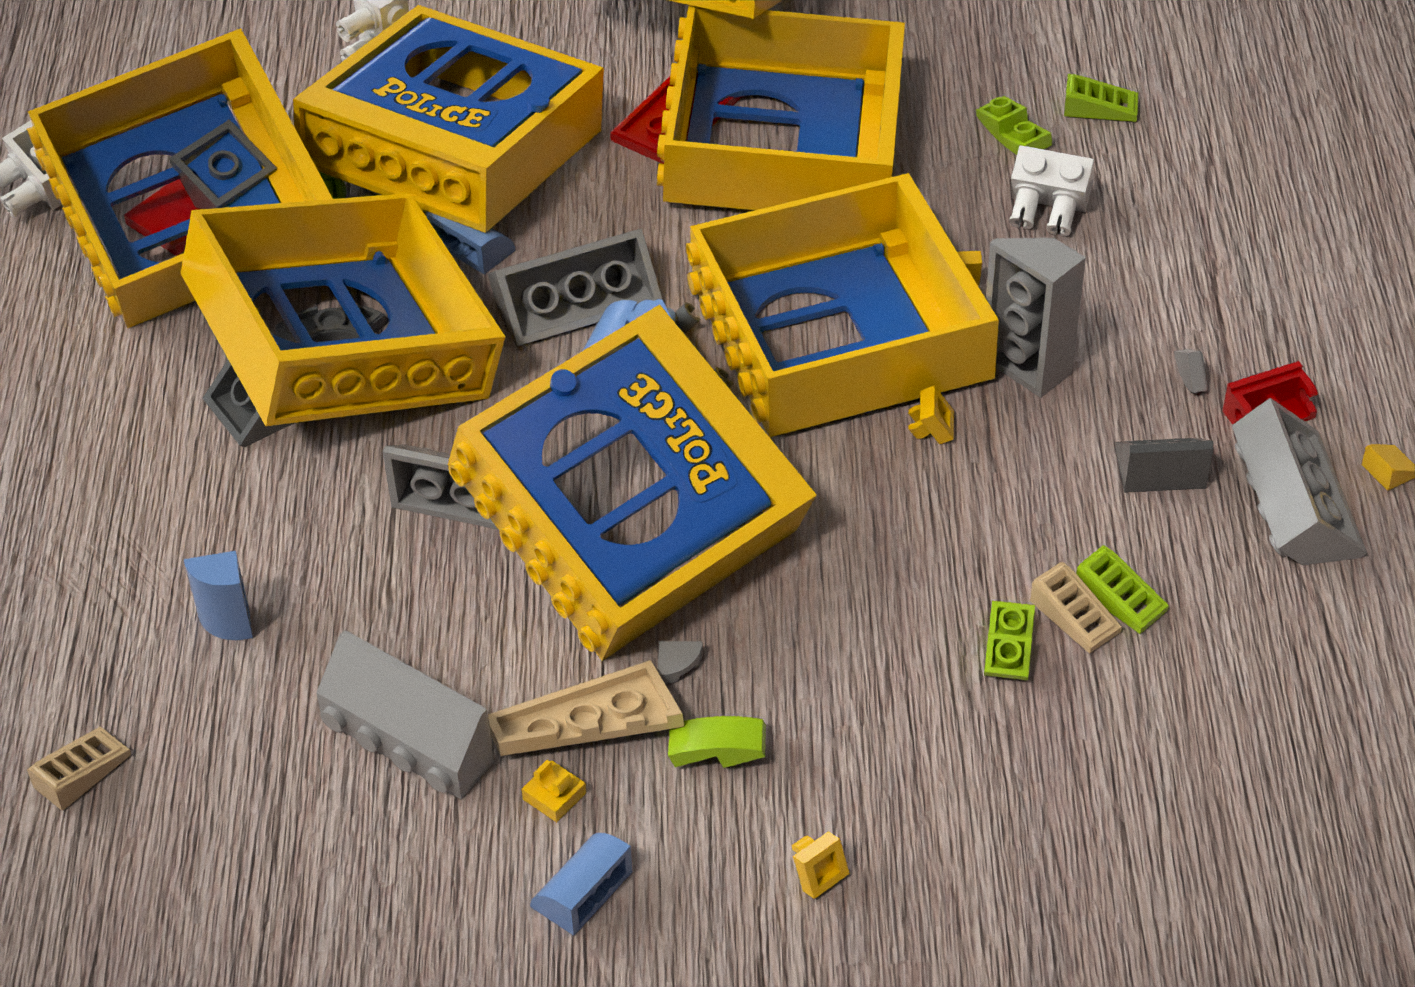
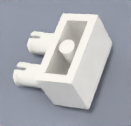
(368, 21)
(24, 164)
(1050, 180)

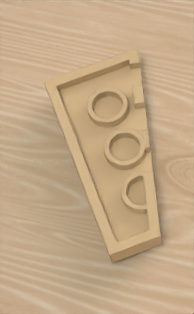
(595, 710)

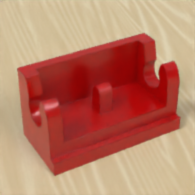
(1283, 384)

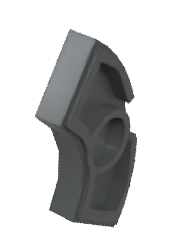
(331, 324)

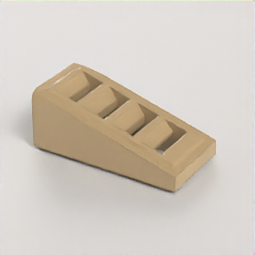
(1062, 584)
(64, 792)

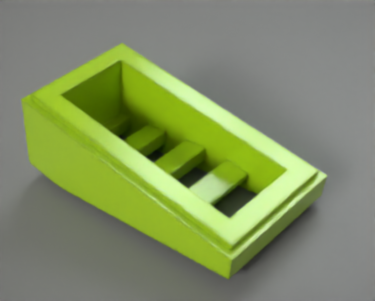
(1093, 100)
(1107, 567)

